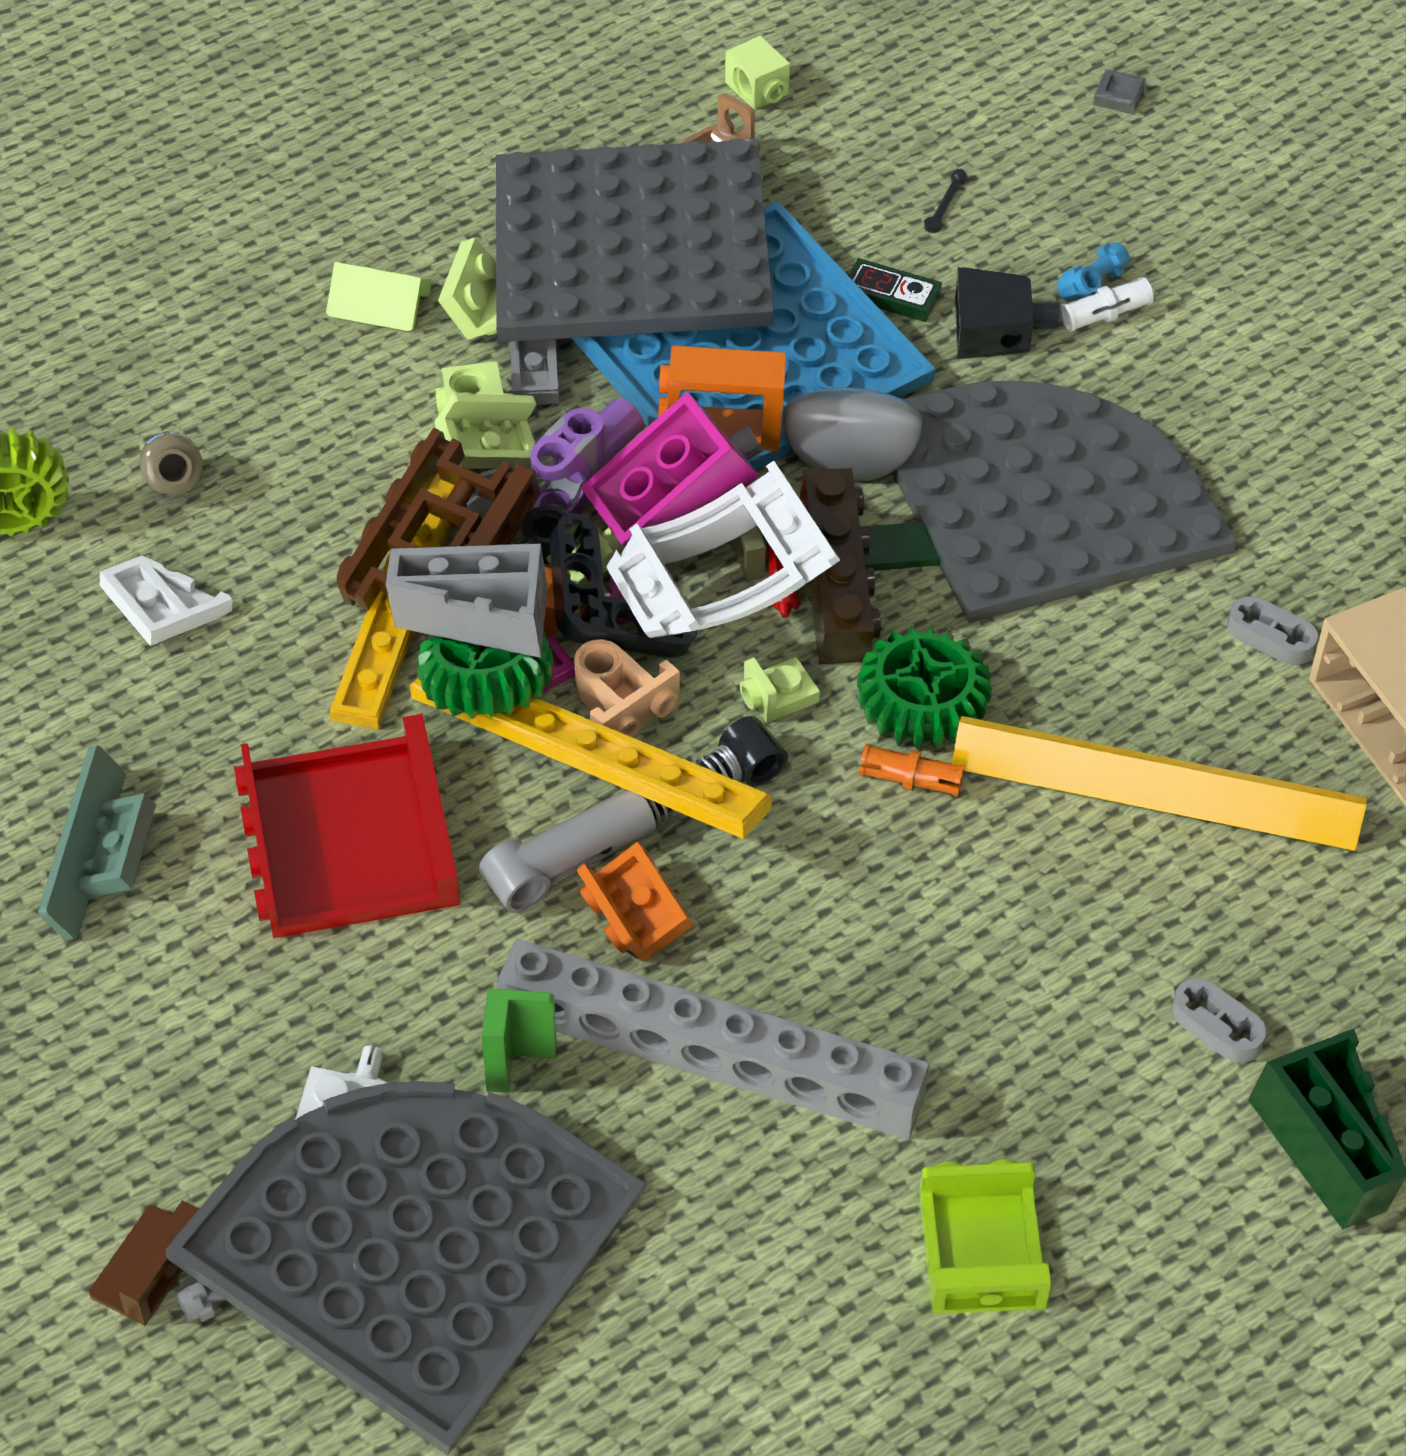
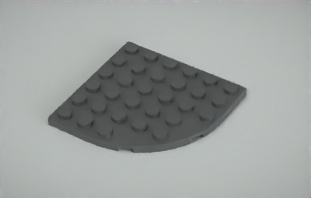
(1050, 495)
(409, 1241)

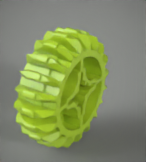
(30, 482)

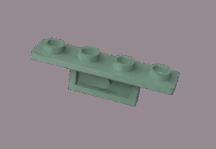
(97, 844)

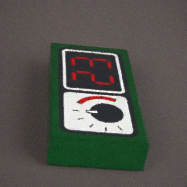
(896, 289)

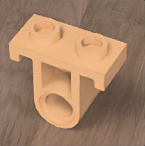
(620, 690)

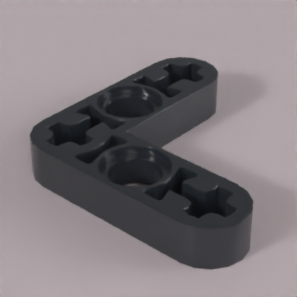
(597, 609)

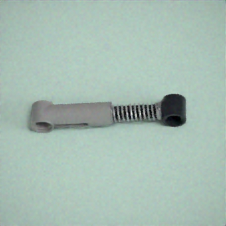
(526, 870)

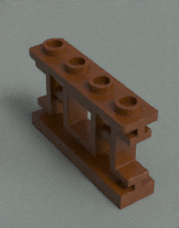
(410, 503)

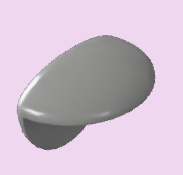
(852, 430)

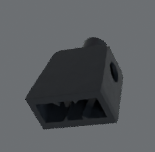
(997, 313)

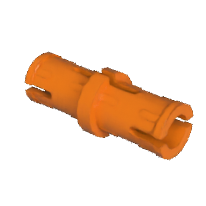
(911, 770)

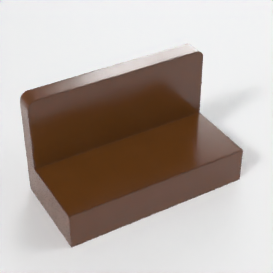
(138, 1271)

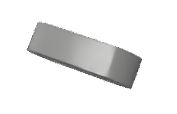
(1272, 630)
(1219, 1020)

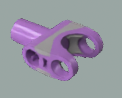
(579, 448)

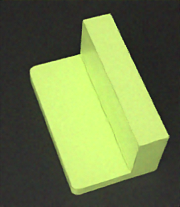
(376, 296)

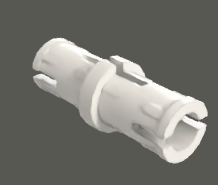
(1106, 304)

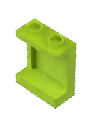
(982, 1238)

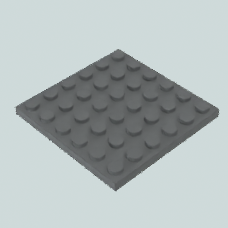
(631, 241)

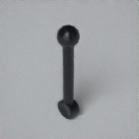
(933, 223)

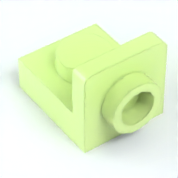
(778, 688)

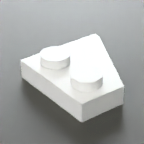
(160, 600)

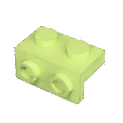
(489, 428)

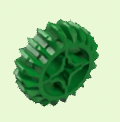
(481, 677)
(923, 686)

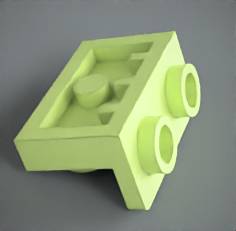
(471, 290)

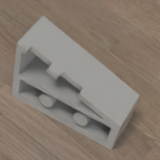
(471, 594)

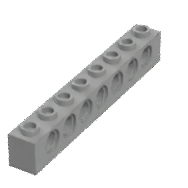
(723, 1040)

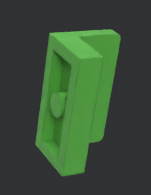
(516, 1026)

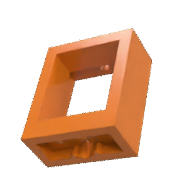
(730, 373)

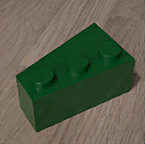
(1331, 1128)

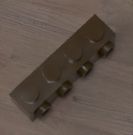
(843, 592)

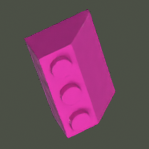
(668, 471)

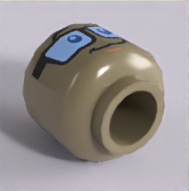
(171, 463)

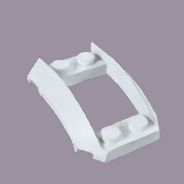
(765, 503)

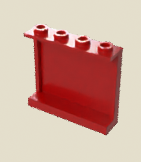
(348, 833)

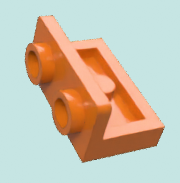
(636, 903)

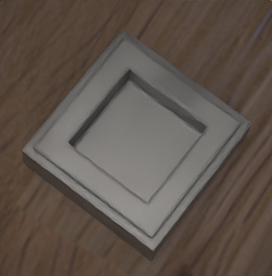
(1119, 91)

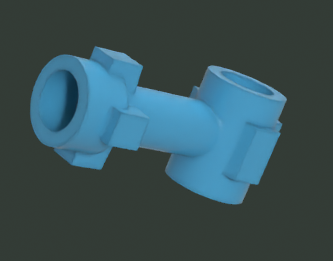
(1083, 282)

